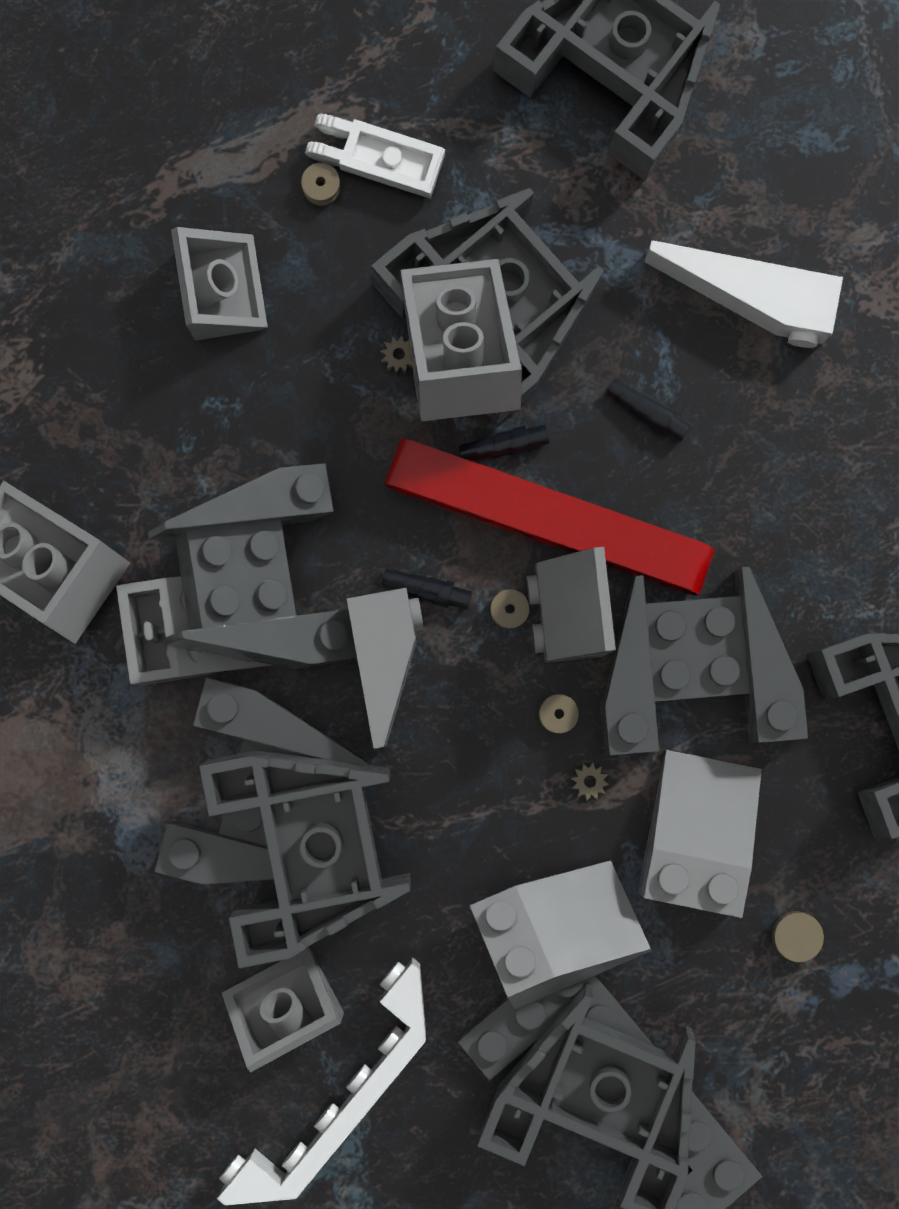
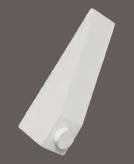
(771, 295)

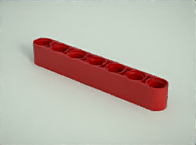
(548, 516)

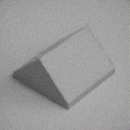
(218, 282)
(281, 1008)

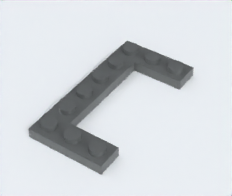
(716, 1164)

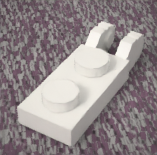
(379, 155)

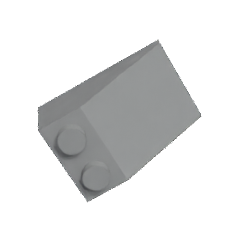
(461, 340)
(53, 565)
(572, 606)
(384, 647)
(702, 834)
(559, 931)

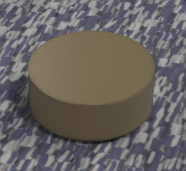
(797, 936)

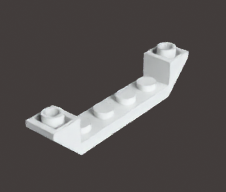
(260, 1180)

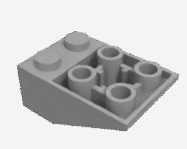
(151, 613)

